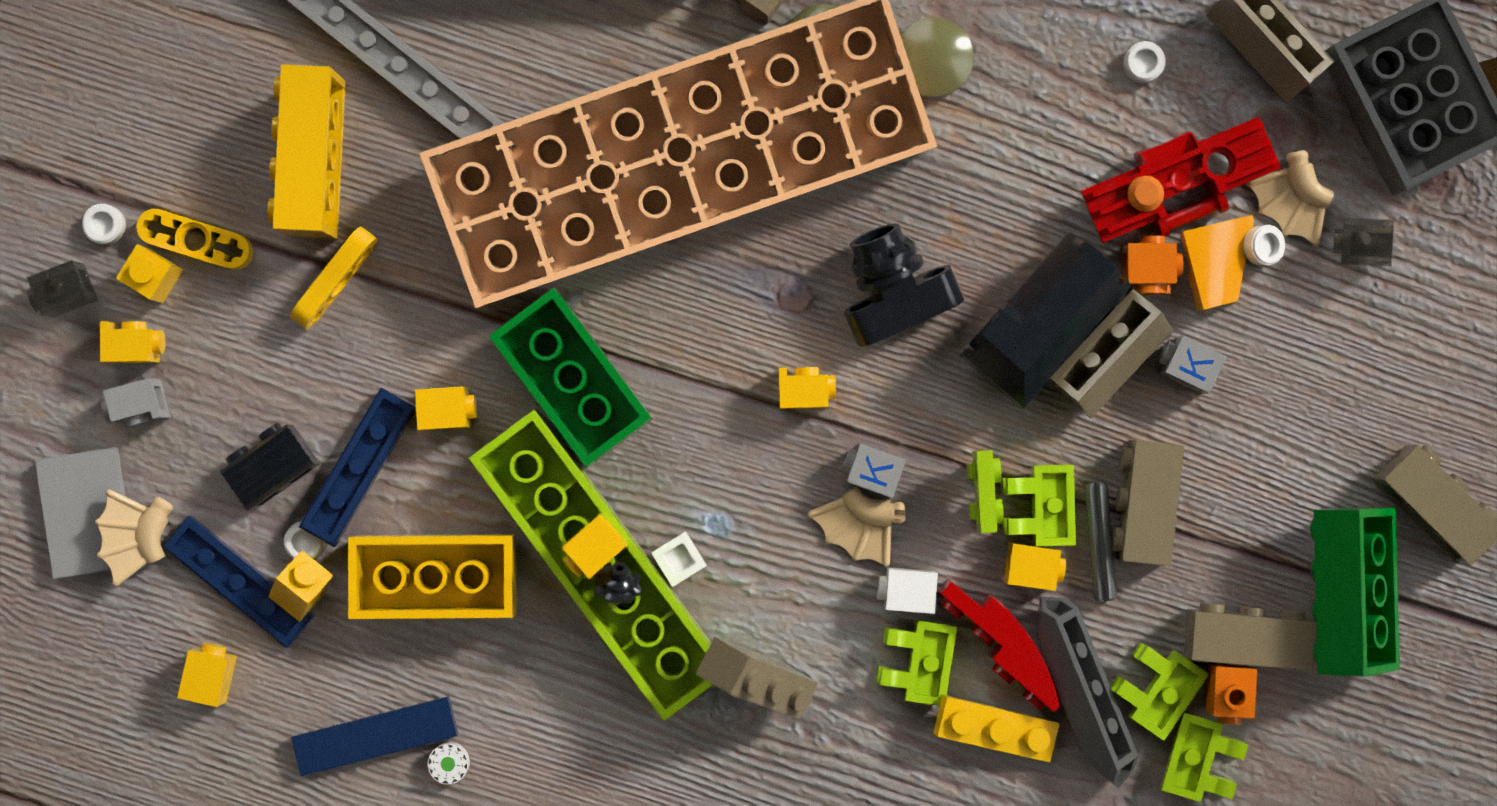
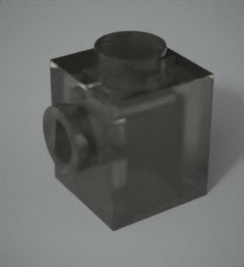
(1365, 242)
(61, 289)

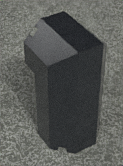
(1046, 320)

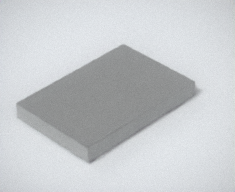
(71, 501)

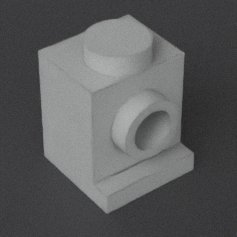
(135, 402)

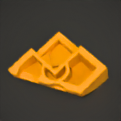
(1216, 261)

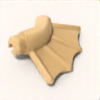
(1294, 198)
(860, 524)
(131, 534)

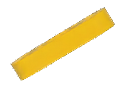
(164, 241)
(333, 278)

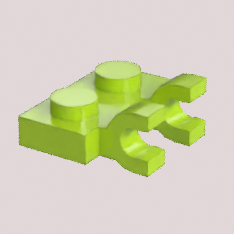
(1052, 505)
(986, 509)
(928, 664)
(1166, 694)
(1193, 756)

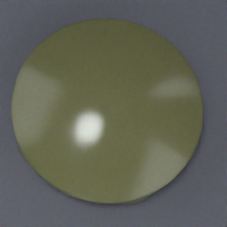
(938, 55)

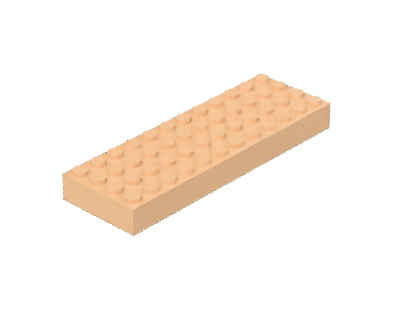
(678, 149)

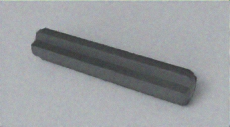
(1100, 541)

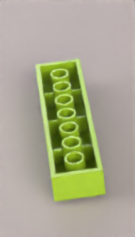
(552, 504)

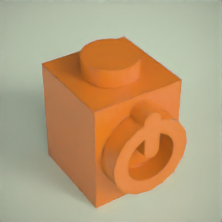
(1151, 265)
(1231, 692)

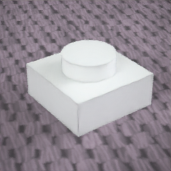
(679, 559)

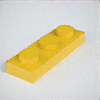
(996, 728)

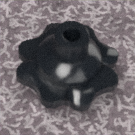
(617, 584)

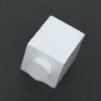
(908, 590)

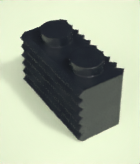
(269, 466)

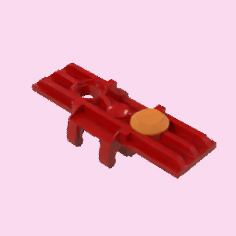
(1173, 168)

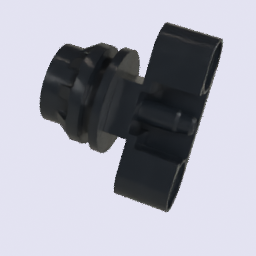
(886, 263)

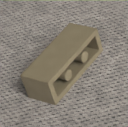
(1272, 43)
(1112, 353)
(1148, 502)
(1439, 503)
(1250, 637)
(756, 678)

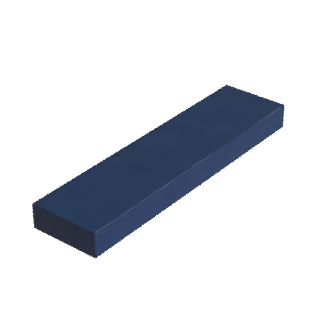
(358, 467)
(233, 579)
(374, 735)

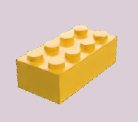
(307, 152)
(432, 576)

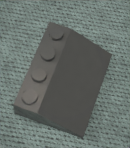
(1416, 93)

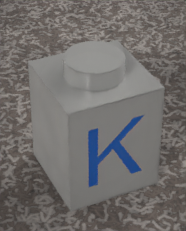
(1191, 364)
(873, 469)

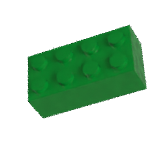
(570, 377)
(1355, 591)

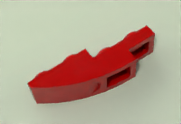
(1015, 653)

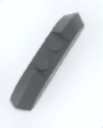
(1085, 689)

